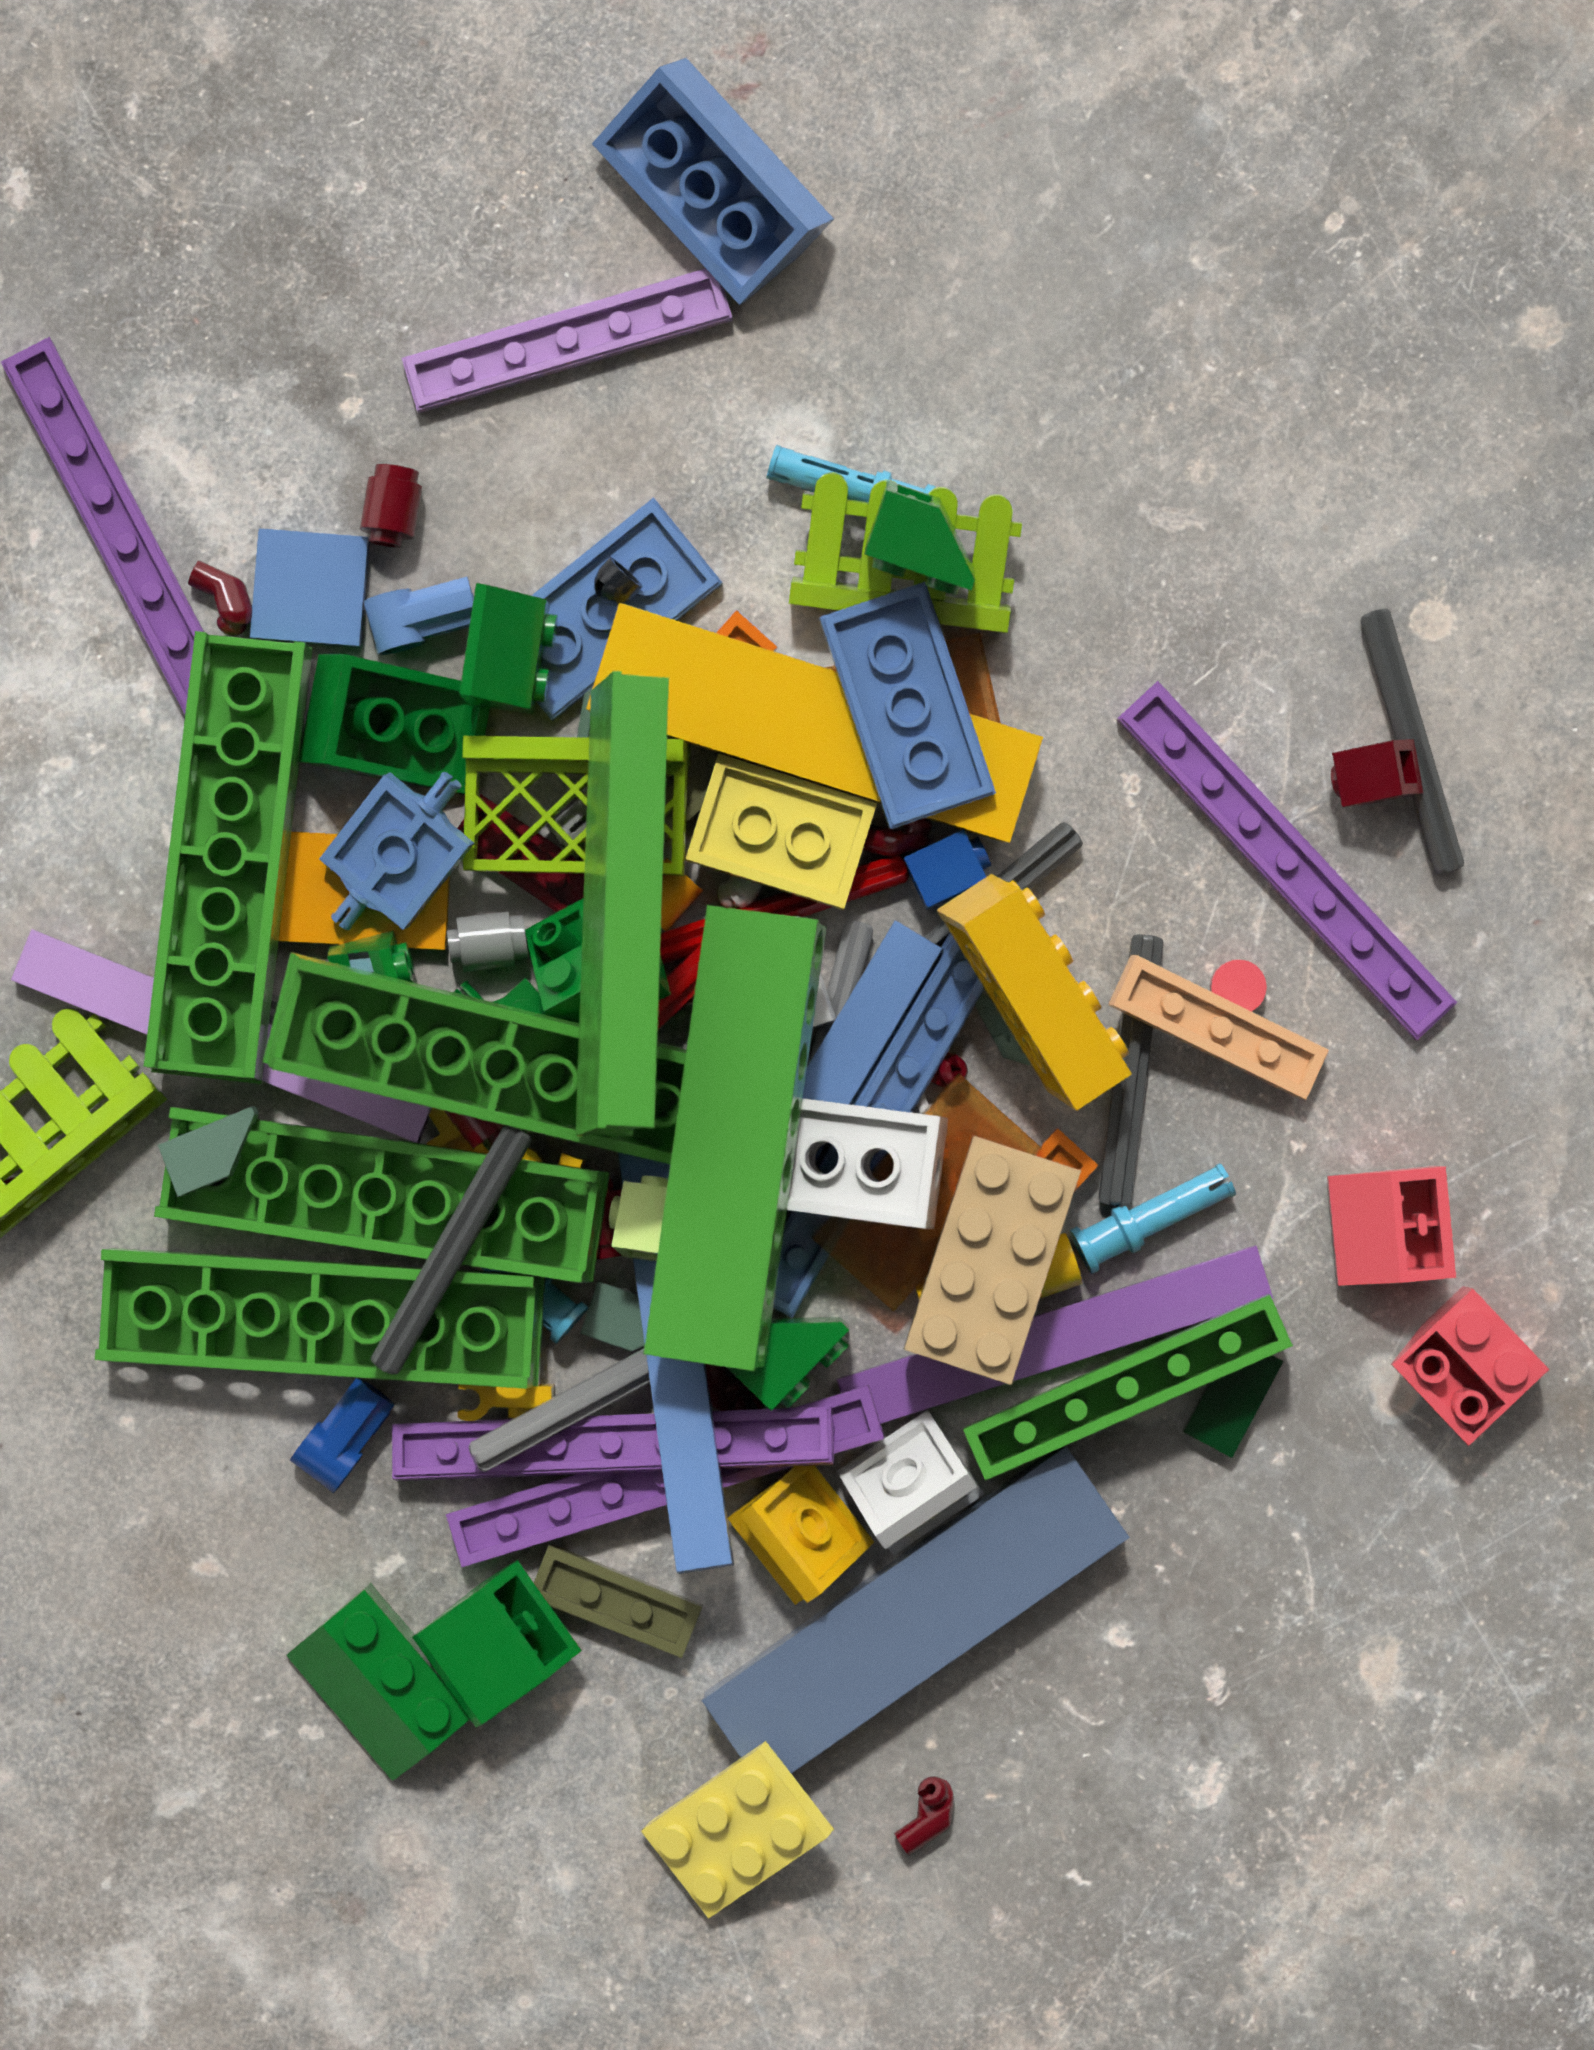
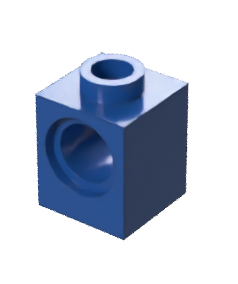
(947, 868)

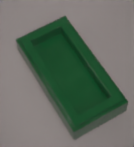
(1230, 1405)

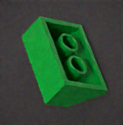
(379, 1682)

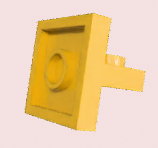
(801, 1532)

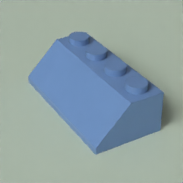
(712, 179)

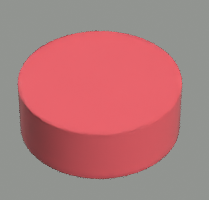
(1239, 983)

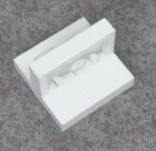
(909, 1483)

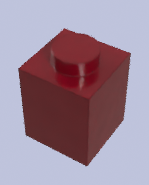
(1376, 773)

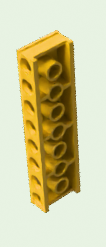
(791, 715)

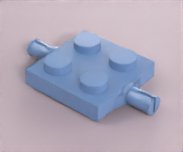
(396, 851)

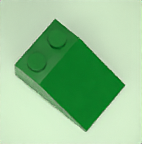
(387, 720)

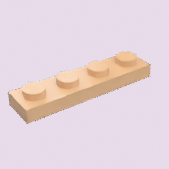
(1218, 1027)

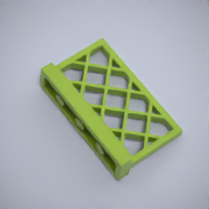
(557, 757)

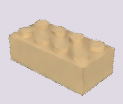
(991, 1260)

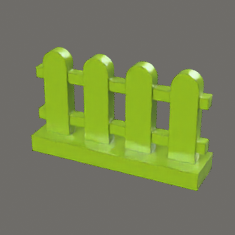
(823, 557)
(86, 1133)

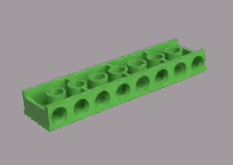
(228, 858)
(622, 905)
(449, 1053)
(735, 1138)
(394, 1198)
(314, 1318)

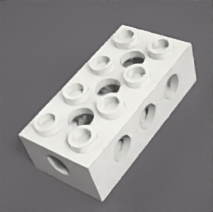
(850, 1189)

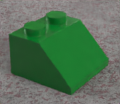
(507, 650)

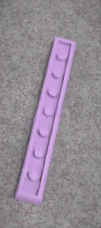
(126, 999)

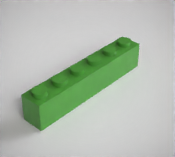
(1127, 1386)

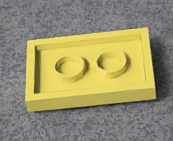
(781, 831)
(737, 1829)

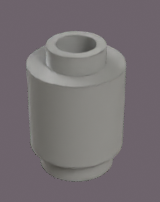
(487, 941)

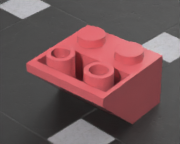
(1391, 1226)
(1468, 1364)

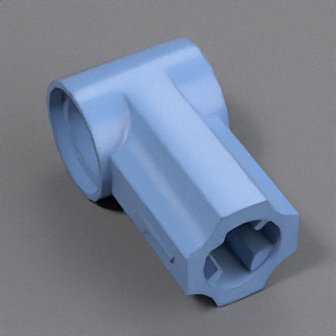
(407, 618)

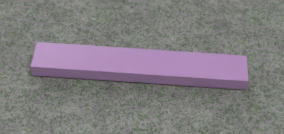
(566, 339)

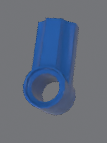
(336, 1444)

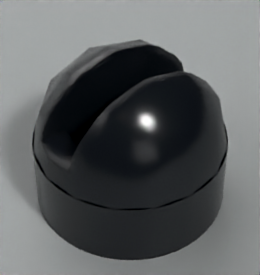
(615, 583)

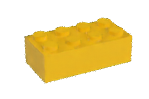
(1035, 990)

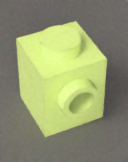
(638, 1218)

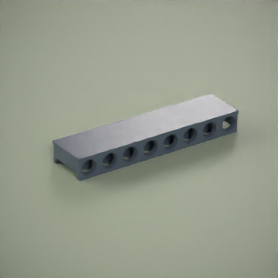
(917, 1613)

